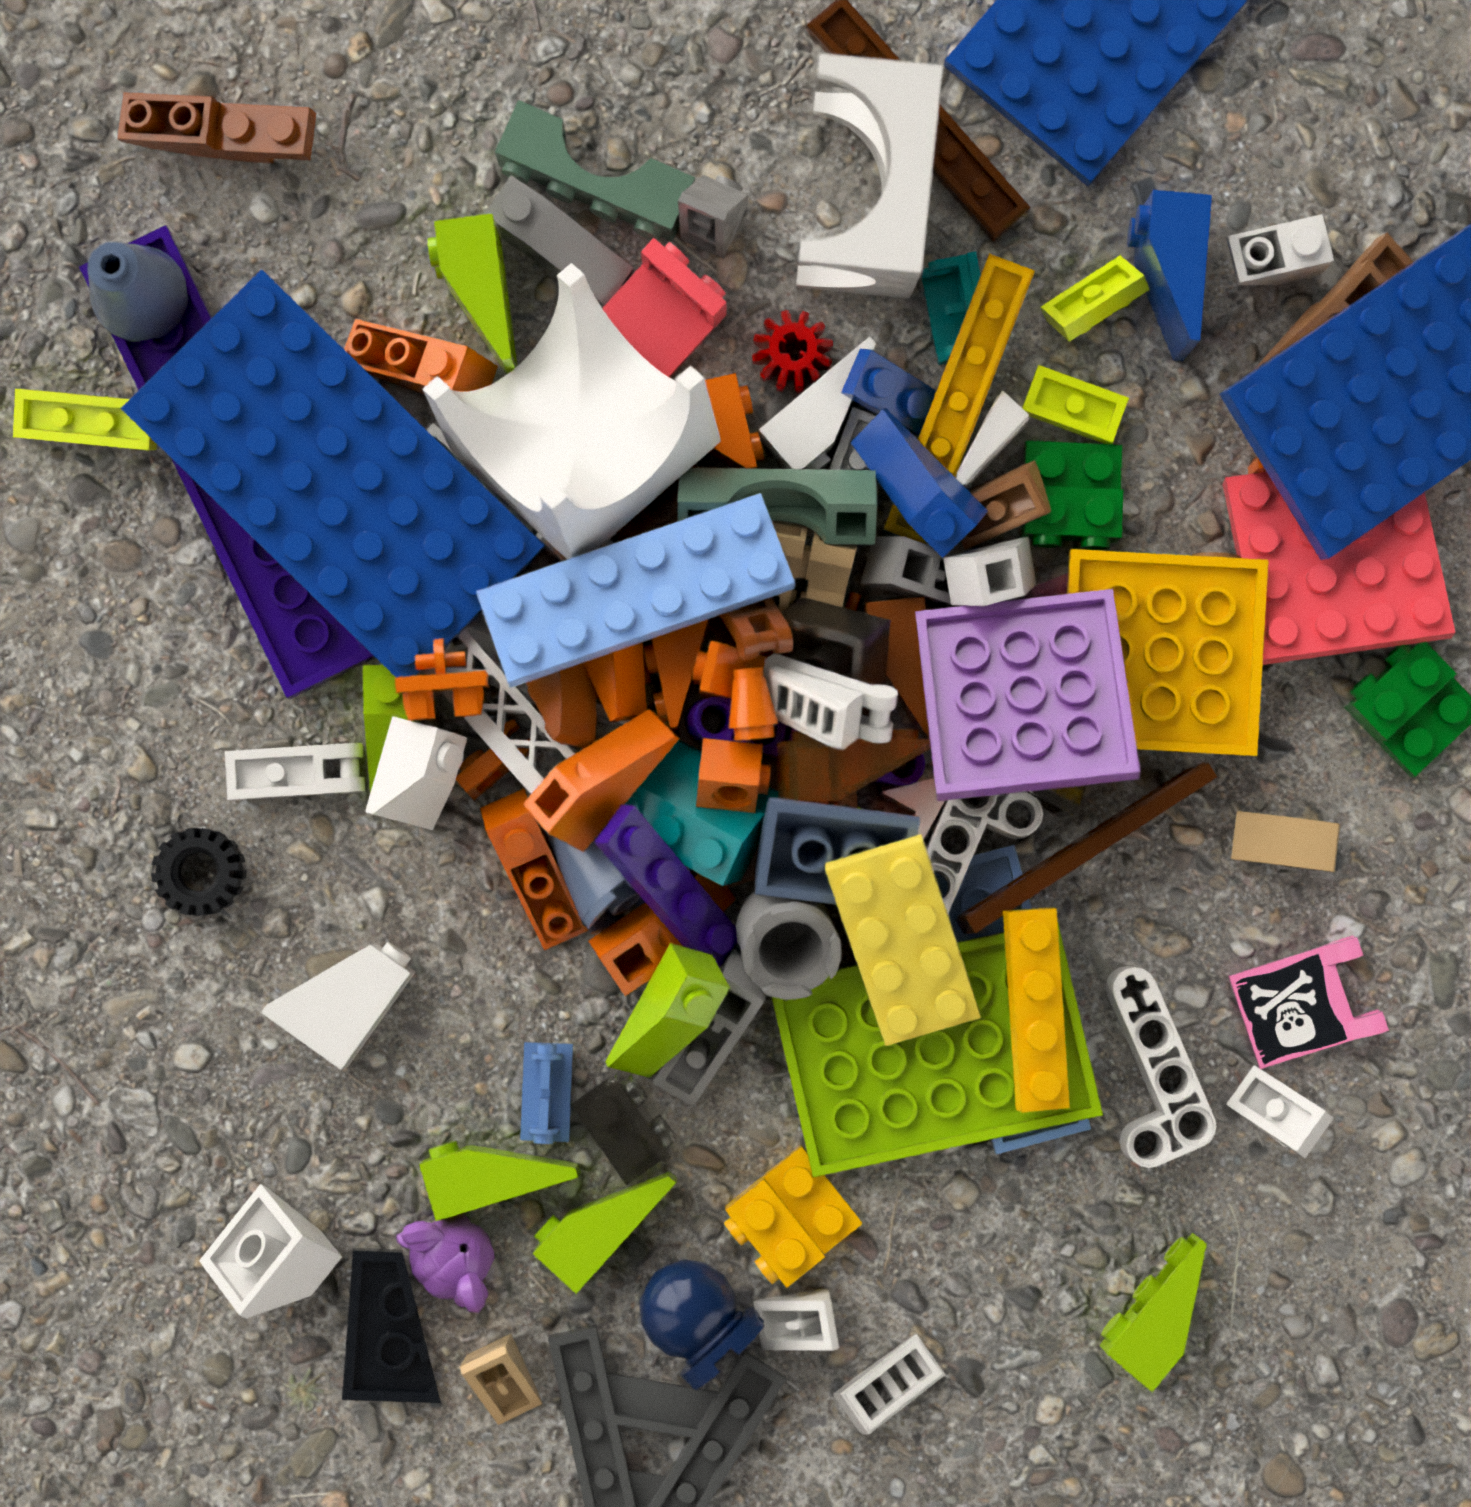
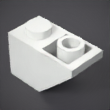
(1281, 252)
(990, 573)

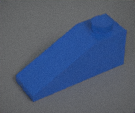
(918, 483)

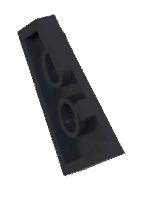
(384, 1333)

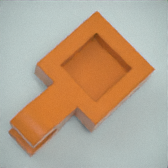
(485, 769)

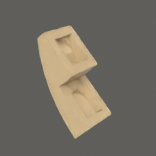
(1285, 841)

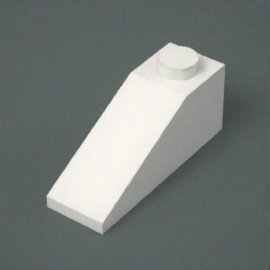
(811, 423)

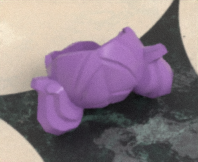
(442, 1266)

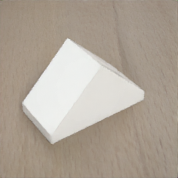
(798, 1322)

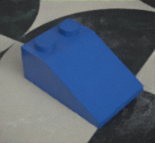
(1172, 254)

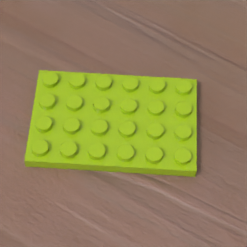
(924, 1093)

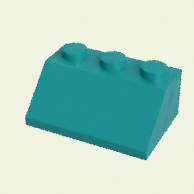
(704, 839)

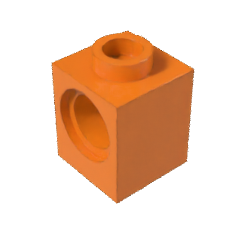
(731, 775)

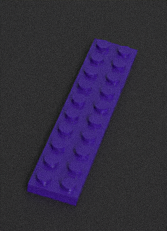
(293, 628)

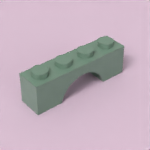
(536, 151)
(829, 502)

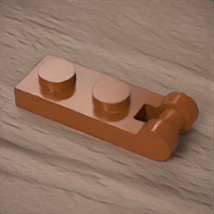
(747, 623)

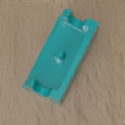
(948, 293)

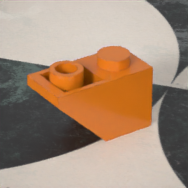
(730, 405)
(715, 669)

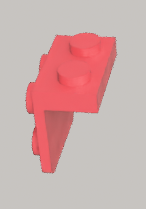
(666, 307)

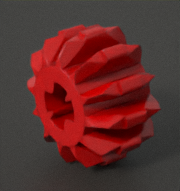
(803, 339)

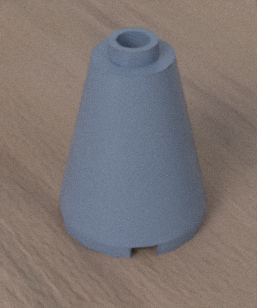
(136, 290)
(594, 884)

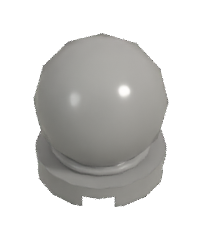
(787, 944)

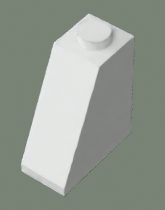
(344, 1003)

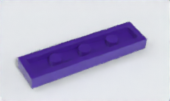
(666, 884)

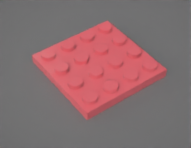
(1363, 598)

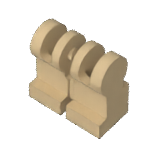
(822, 564)

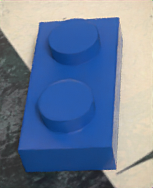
(882, 384)

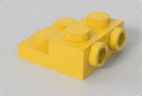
(790, 1218)

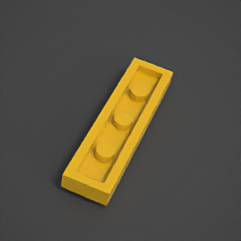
(1036, 1009)

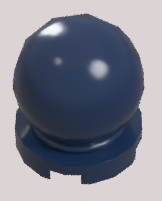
(694, 1317)

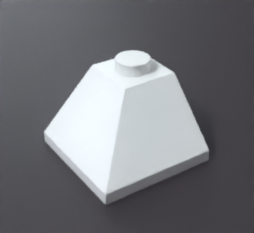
(415, 773)
(268, 1256)

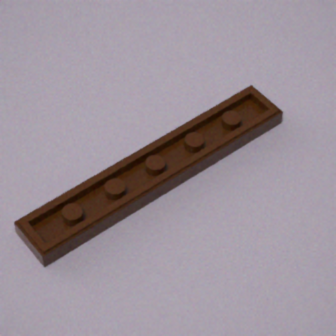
(956, 158)
(1085, 847)

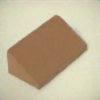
(1010, 502)

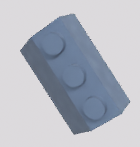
(806, 835)

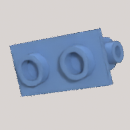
(546, 1092)

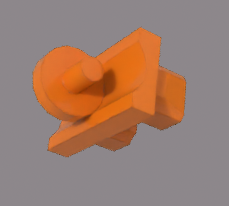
(419, 690)

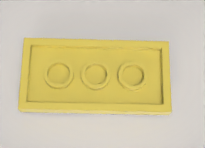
(902, 940)

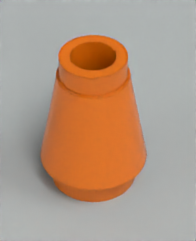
(751, 706)

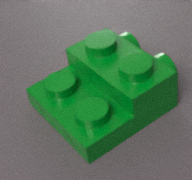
(1081, 491)
(1412, 706)

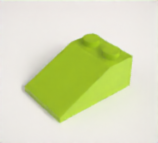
(472, 263)

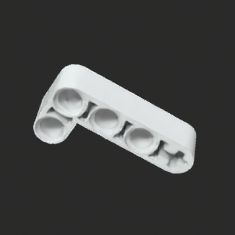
(972, 824)
(1151, 1061)

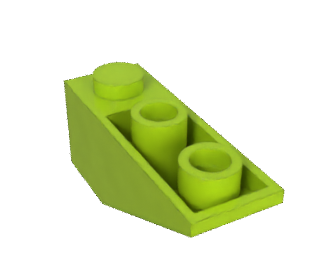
(1157, 1325)

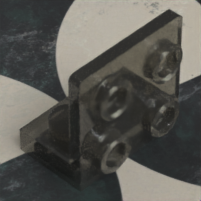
(624, 1126)

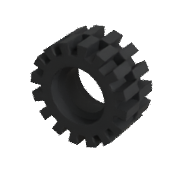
(170, 863)

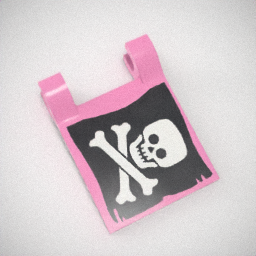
(1301, 1004)

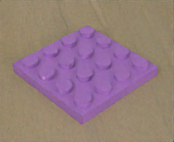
(1026, 695)

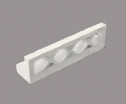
(494, 734)

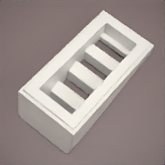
(997, 431)
(842, 700)
(899, 1399)

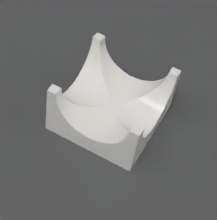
(896, 118)
(579, 426)

